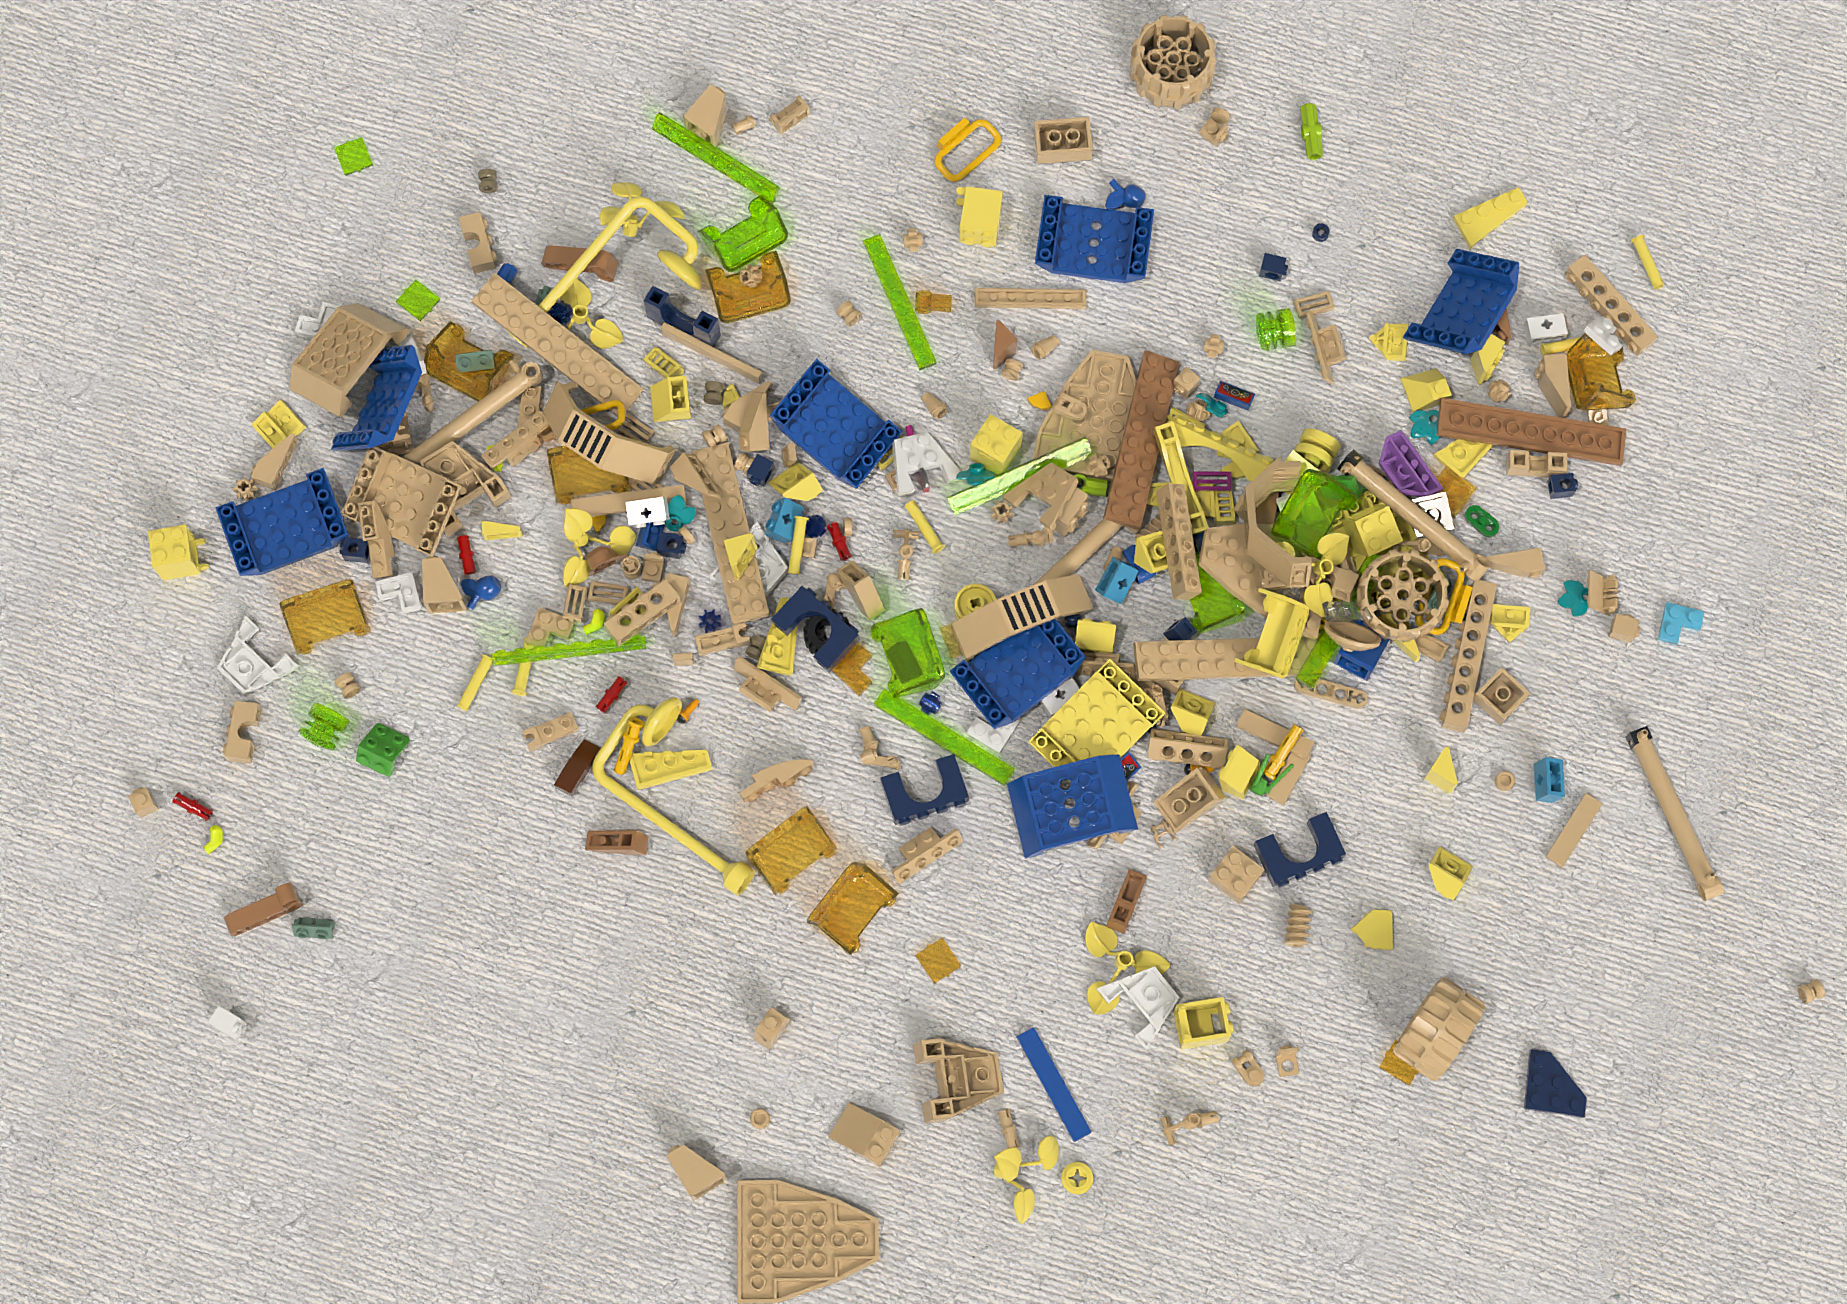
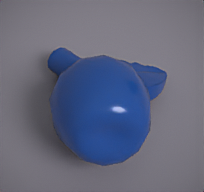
(1131, 196)
(485, 588)

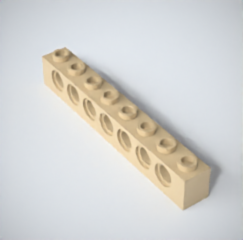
(1450, 719)

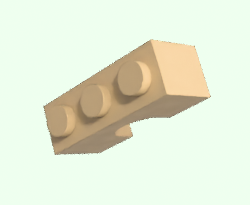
(481, 257)
(1522, 464)
(1343, 581)
(243, 715)

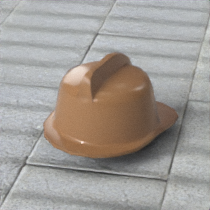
(602, 558)

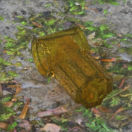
(927, 302)

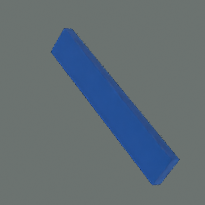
(1053, 1084)

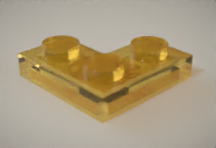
(849, 669)

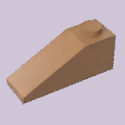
(617, 842)

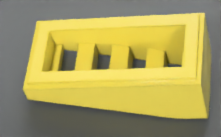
(673, 370)
(1225, 520)
(495, 530)

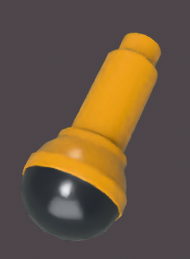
(684, 714)
(1188, 768)

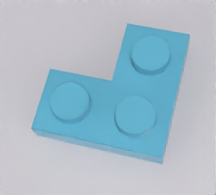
(1678, 616)

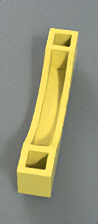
(1196, 435)
(1177, 472)

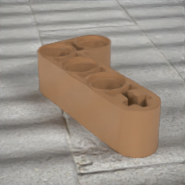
(563, 258)
(263, 911)

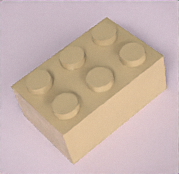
(1063, 140)

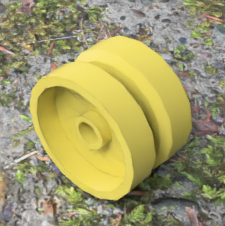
(1318, 448)
(972, 596)

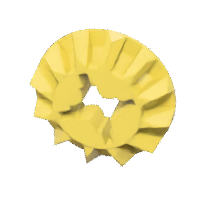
(1084, 1171)

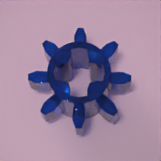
(561, 312)
(815, 526)
(709, 615)
(930, 703)

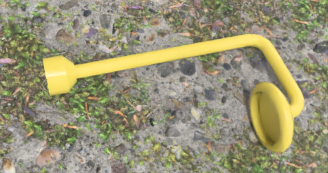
(677, 264)
(658, 723)

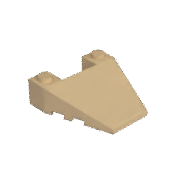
(472, 475)
(963, 1077)

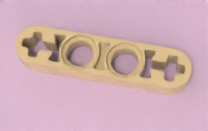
(1330, 694)

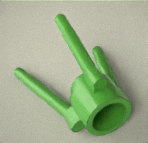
(1259, 785)

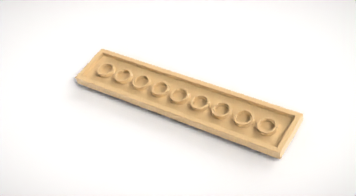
(555, 343)
(728, 520)
(1204, 659)

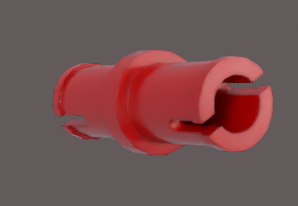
(839, 541)
(466, 555)
(611, 694)
(192, 806)

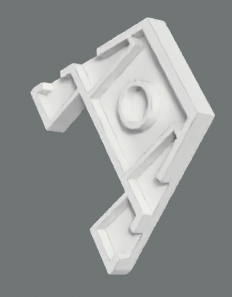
(919, 452)
(769, 562)
(246, 668)
(1150, 995)

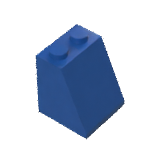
(1360, 662)

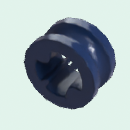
(1324, 236)
(1072, 620)

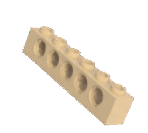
(1609, 295)
(1178, 541)

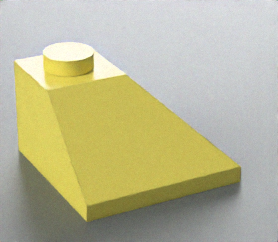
(1425, 389)
(797, 483)
(1191, 711)
(1448, 873)

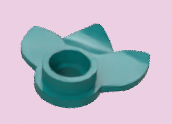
(1216, 407)
(1423, 426)
(975, 474)
(679, 511)
(1573, 598)

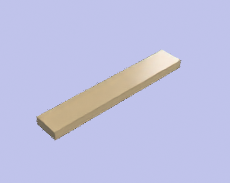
(1030, 298)
(711, 353)
(616, 503)

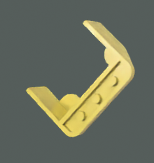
(1279, 636)

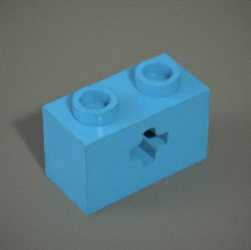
(782, 521)
(1116, 580)
(1549, 780)

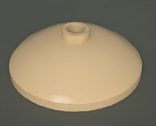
(1352, 636)

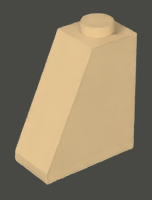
(861, 589)

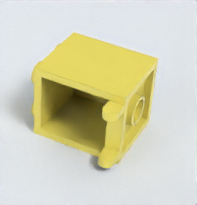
(979, 215)
(995, 445)
(1371, 529)
(175, 552)
(1195, 1023)

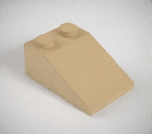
(1554, 382)
(1189, 799)
(864, 1134)

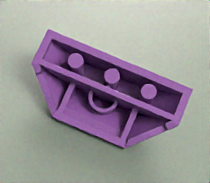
(1406, 467)

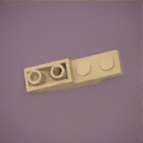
(379, 539)
(783, 773)

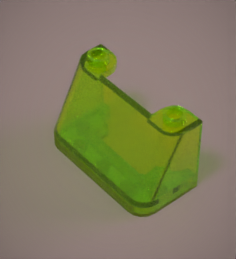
(749, 238)
(1312, 511)
(1215, 605)
(910, 653)

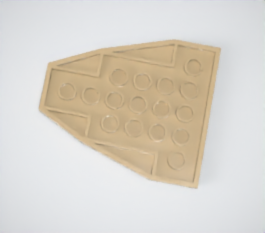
(1106, 387)
(1227, 561)
(797, 1241)

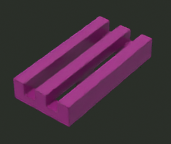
(1211, 481)

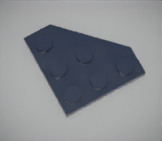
(1551, 1088)

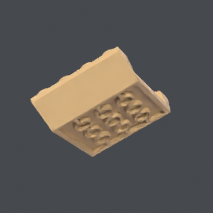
(341, 355)
(409, 496)

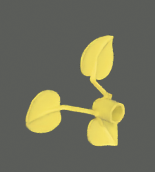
(631, 225)
(605, 332)
(575, 525)
(1334, 551)
(1103, 940)
(1007, 1168)

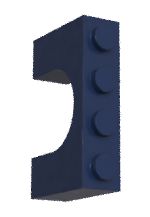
(660, 310)
(805, 604)
(905, 809)
(1282, 870)

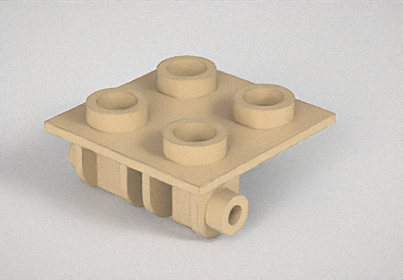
(1601, 593)

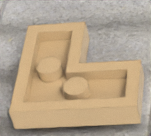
(545, 623)

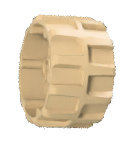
(1173, 33)
(1432, 616)
(1439, 1029)

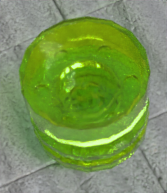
(1278, 329)
(322, 729)

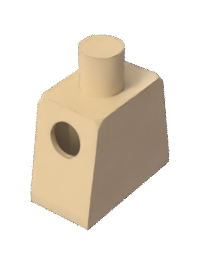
(771, 1027)

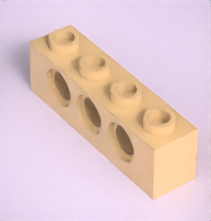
(621, 633)
(1181, 741)

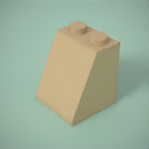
(707, 115)
(439, 589)
(694, 1171)

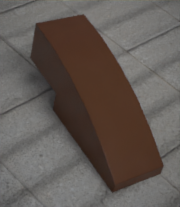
(577, 768)

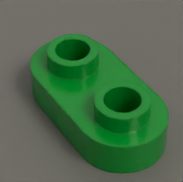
(1483, 519)

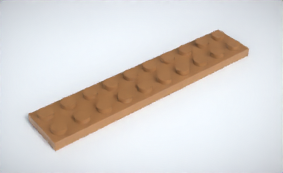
(1531, 431)
(1139, 446)

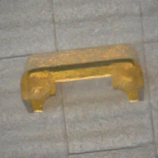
(741, 302)
(442, 366)
(1595, 377)
(576, 476)
(324, 615)
(790, 850)
(851, 906)

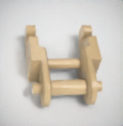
(1168, 830)

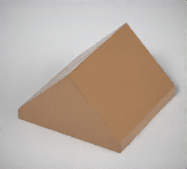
(1004, 346)

